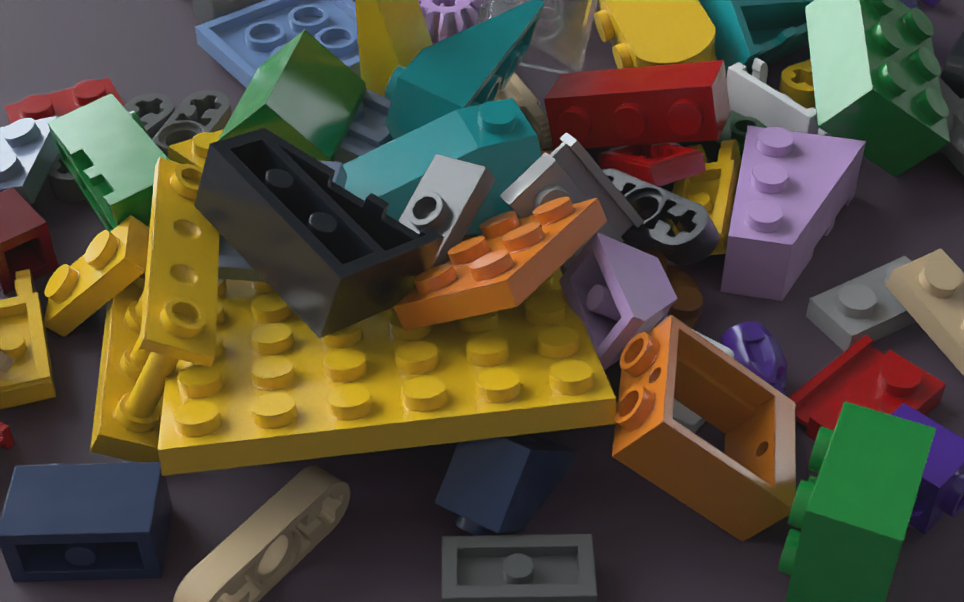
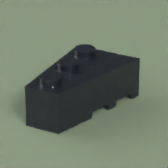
(308, 236)

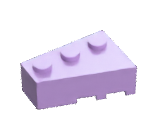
(784, 205)

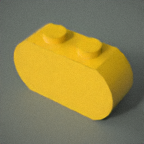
(656, 32)

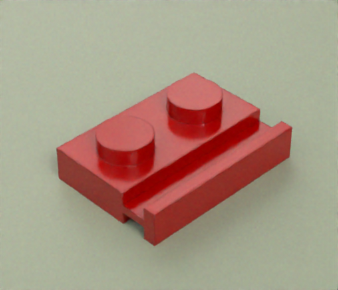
(868, 380)

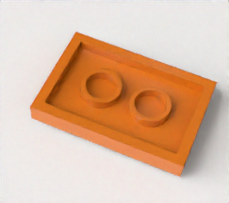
(501, 263)

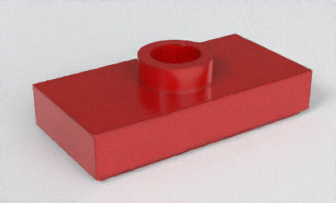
(654, 162)

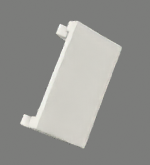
(755, 99)

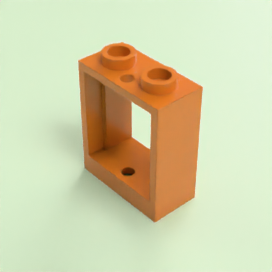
(734, 489)

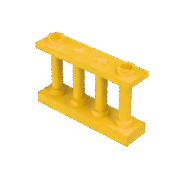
(158, 319)

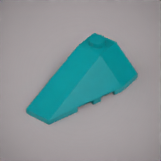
(460, 69)
(481, 134)

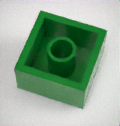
(855, 508)

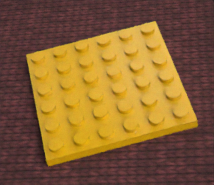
(374, 386)

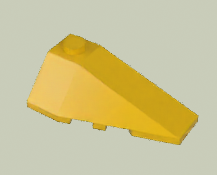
(388, 36)

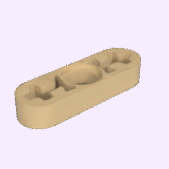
(269, 541)

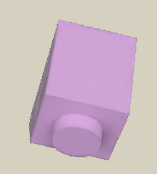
(616, 294)

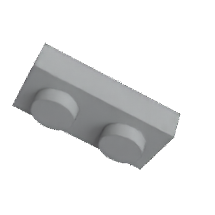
(860, 308)

